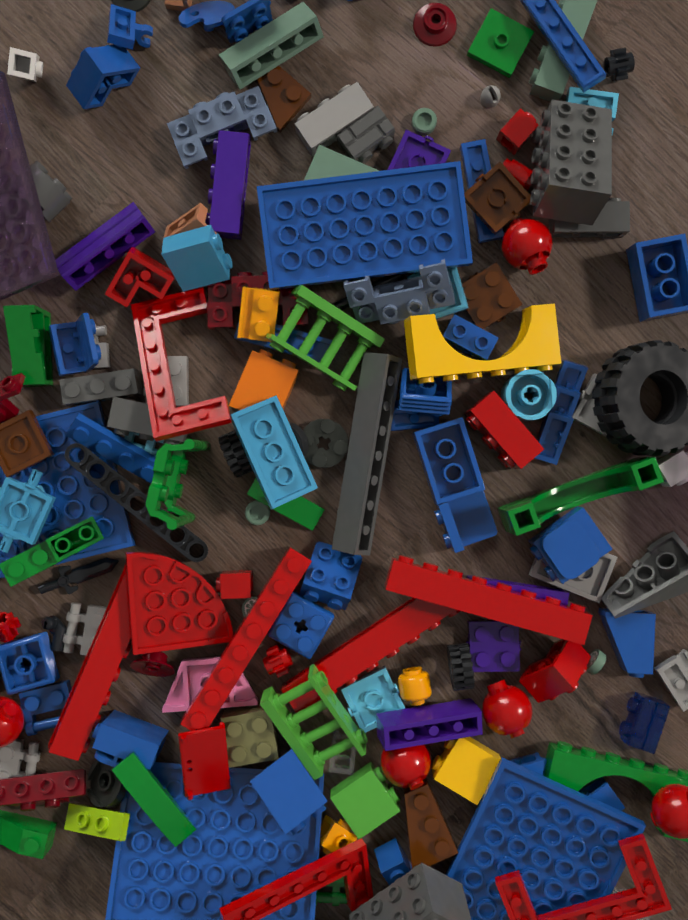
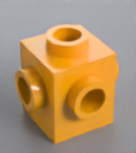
(335, 834)

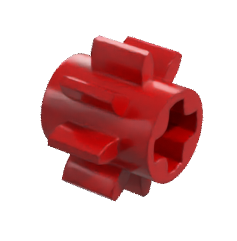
(8, 626)
(277, 661)

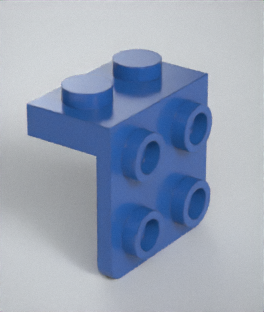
(246, 19)
(75, 346)
(465, 521)
(331, 576)

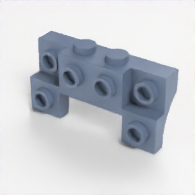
(224, 113)
(402, 298)

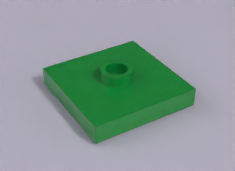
(500, 43)

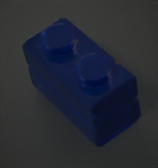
(644, 722)

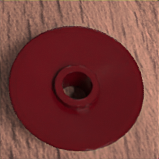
(432, 33)
(153, 665)

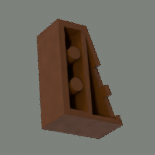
(426, 827)

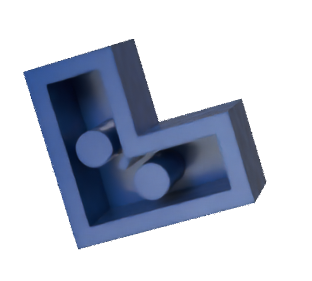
(99, 72)

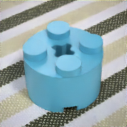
(534, 383)

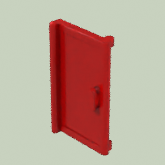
(207, 757)

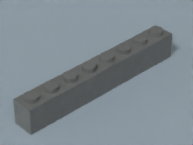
(367, 453)

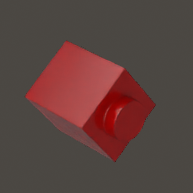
(517, 131)
(235, 584)

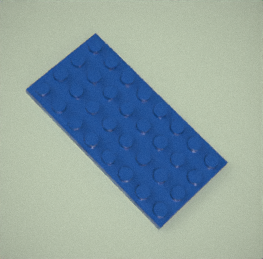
(364, 225)

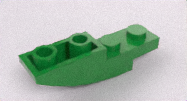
(51, 551)

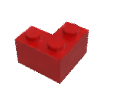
(139, 271)
(556, 672)

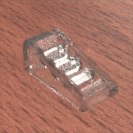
(343, 769)

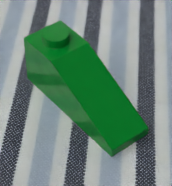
(299, 509)
(26, 834)

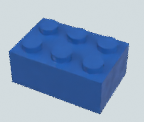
(660, 276)
(448, 461)

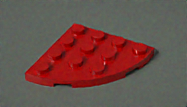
(172, 606)

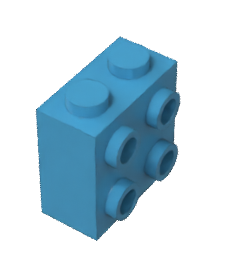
(196, 258)

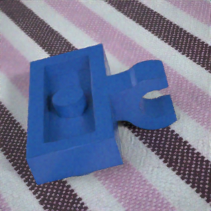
(124, 30)

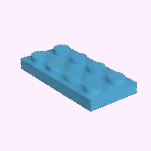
(273, 452)

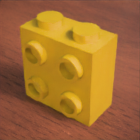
(465, 767)

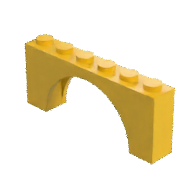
(433, 357)

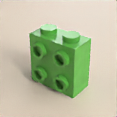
(365, 799)

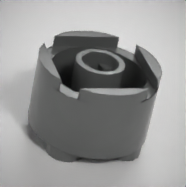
(50, 192)

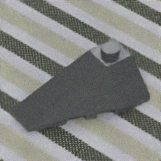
(652, 579)

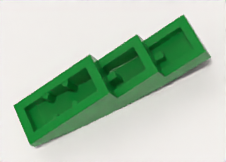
(154, 799)

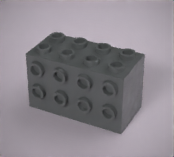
(572, 162)
(417, 896)

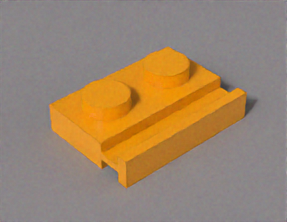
(258, 313)

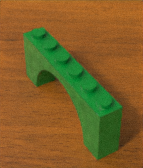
(623, 477)
(580, 766)

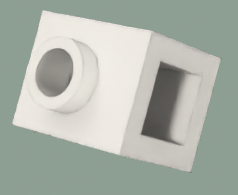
(24, 65)
(674, 468)

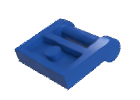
(43, 700)

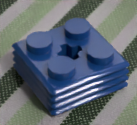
(425, 398)
(304, 640)
(22, 677)

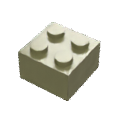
(250, 736)

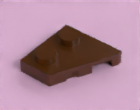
(283, 96)

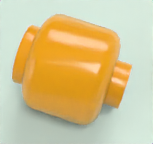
(414, 685)

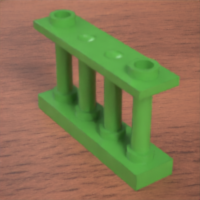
(325, 313)
(300, 740)

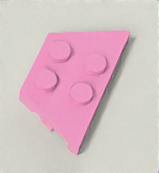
(190, 679)

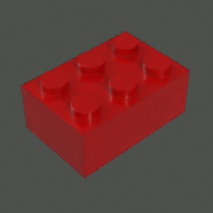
(503, 431)

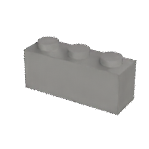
(332, 117)

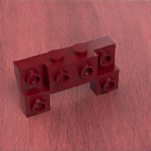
(227, 295)

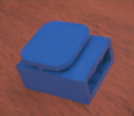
(569, 545)
(122, 734)
(289, 792)

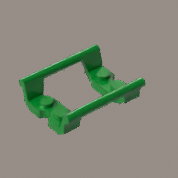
(166, 480)

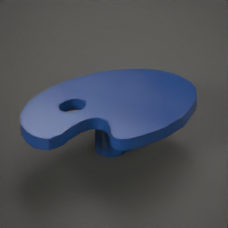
(206, 12)

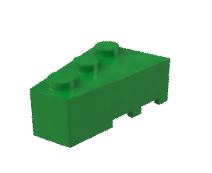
(30, 343)

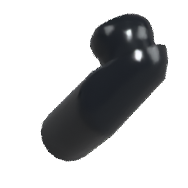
(57, 629)

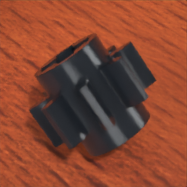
(619, 64)

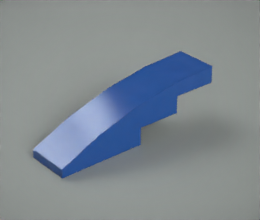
(559, 419)

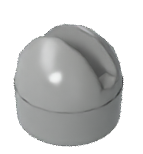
(486, 97)

